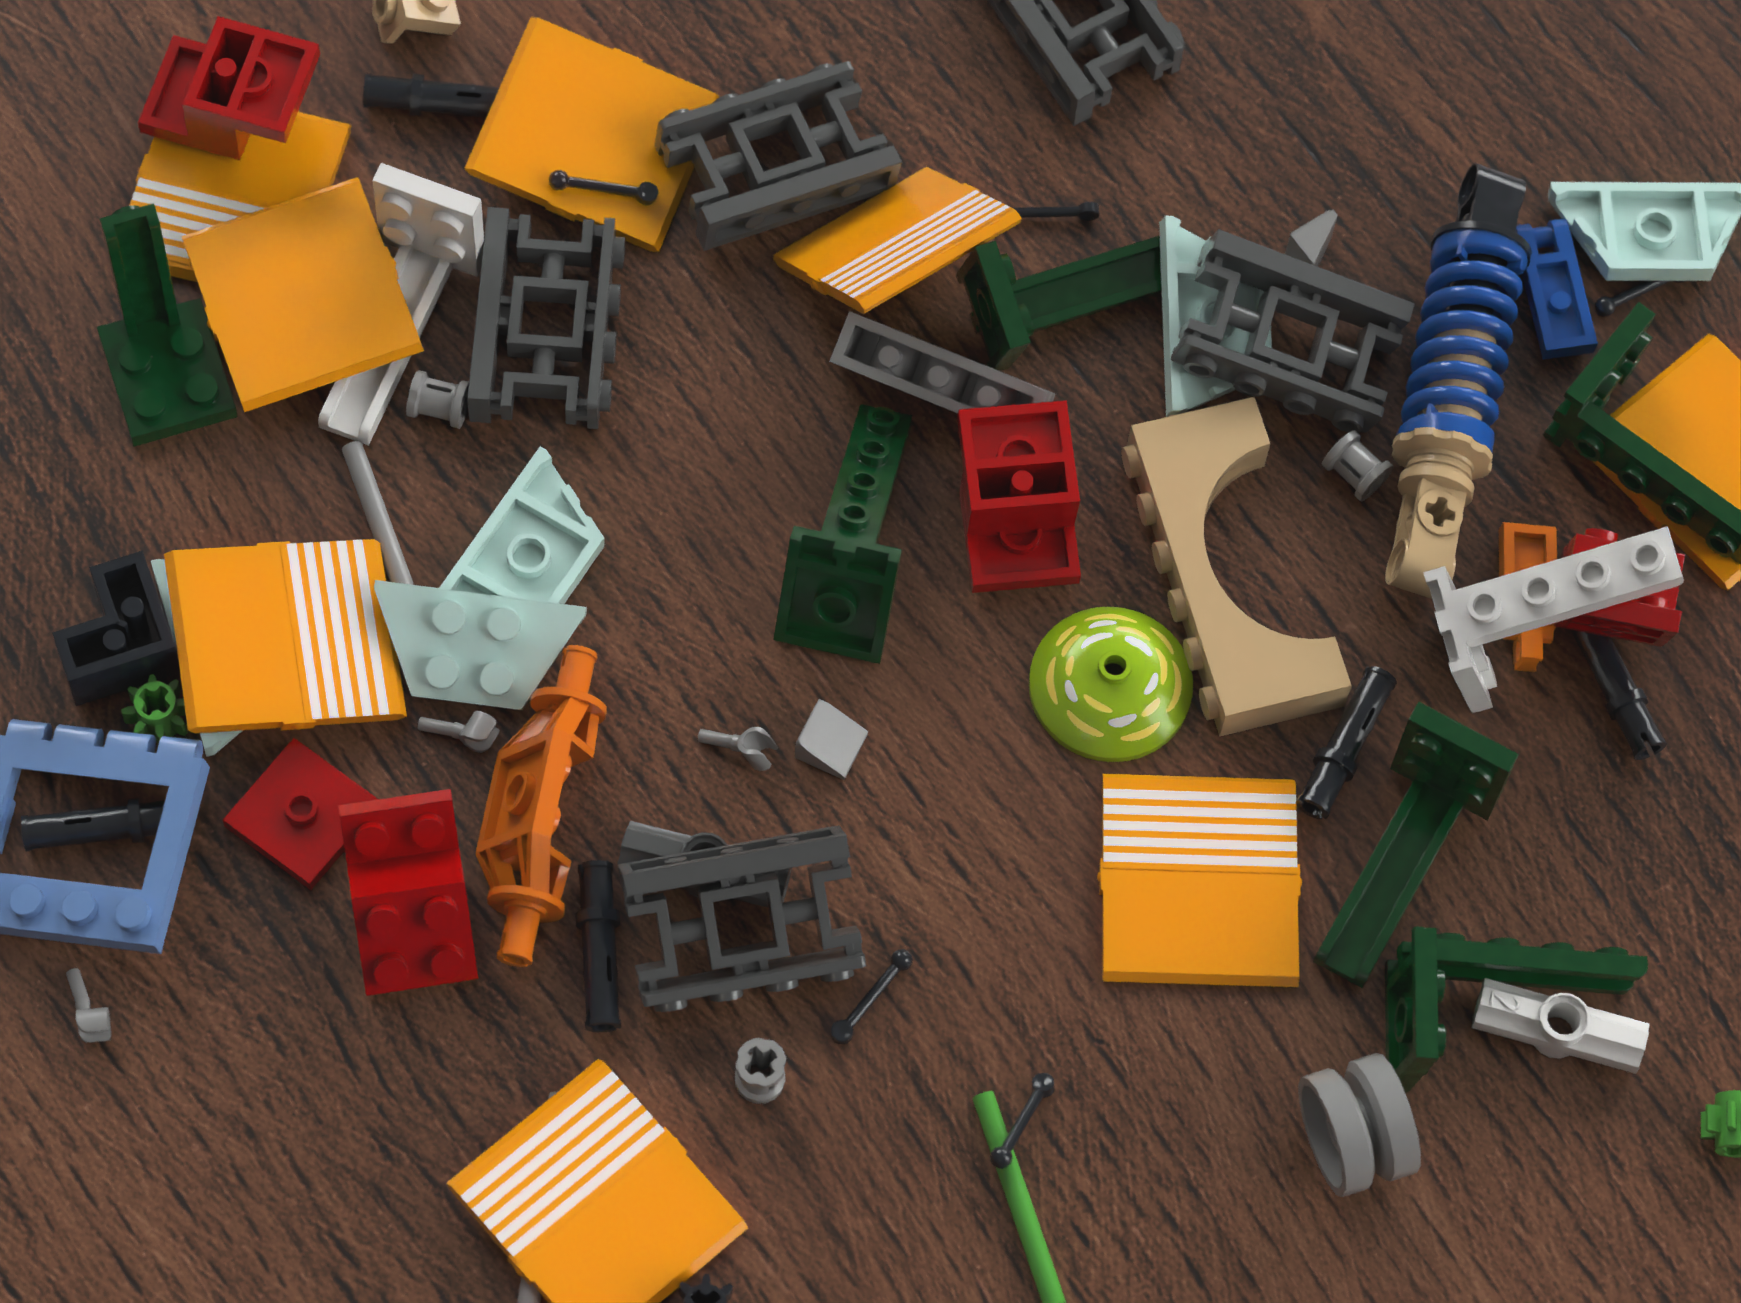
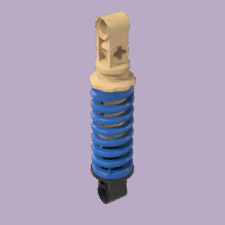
(1457, 373)

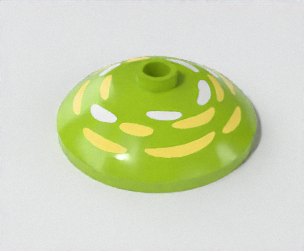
(1107, 713)

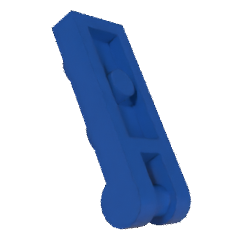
(1557, 292)

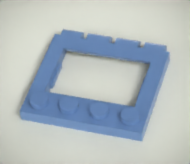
(93, 911)

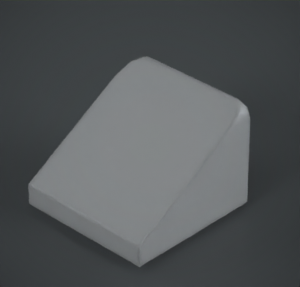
(1312, 239)
(830, 740)

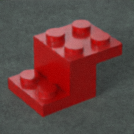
(229, 88)
(1019, 496)
(1640, 620)
(408, 892)

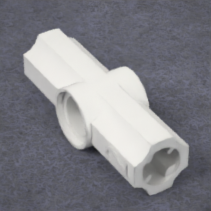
(1595, 1035)

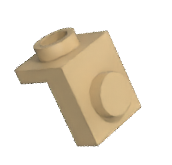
(415, 15)

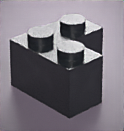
(124, 643)

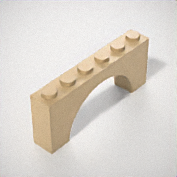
(1245, 668)

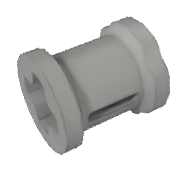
(438, 399)
(1357, 465)
(756, 1086)

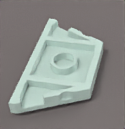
(1650, 226)
(1188, 299)
(533, 541)
(474, 643)

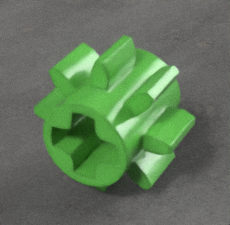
(156, 696)
(1724, 1123)

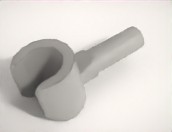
(476, 734)
(748, 743)
(92, 1022)

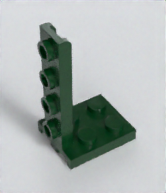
(1013, 309)
(161, 350)
(1629, 456)
(839, 578)
(1449, 772)
(1418, 984)

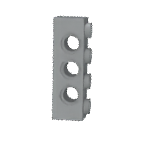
(927, 368)

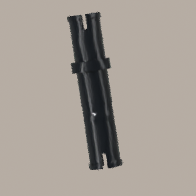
(427, 95)
(1623, 698)
(1337, 760)
(92, 825)
(598, 925)

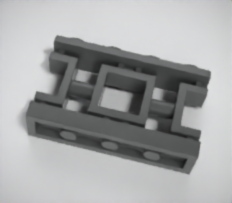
(1050, 40)
(788, 190)
(1305, 295)
(504, 314)
(735, 870)

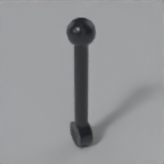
(645, 193)
(1085, 211)
(1605, 305)
(843, 1029)
(1042, 1087)

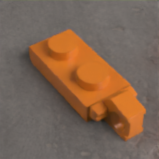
(1519, 549)

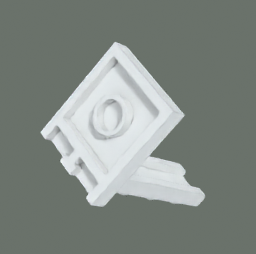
(434, 234)
(1541, 598)

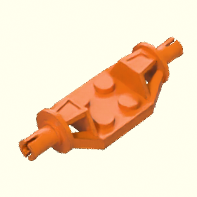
(525, 809)

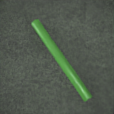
(1019, 1202)

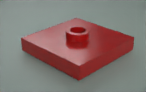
(295, 813)

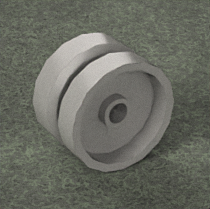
(1359, 1124)

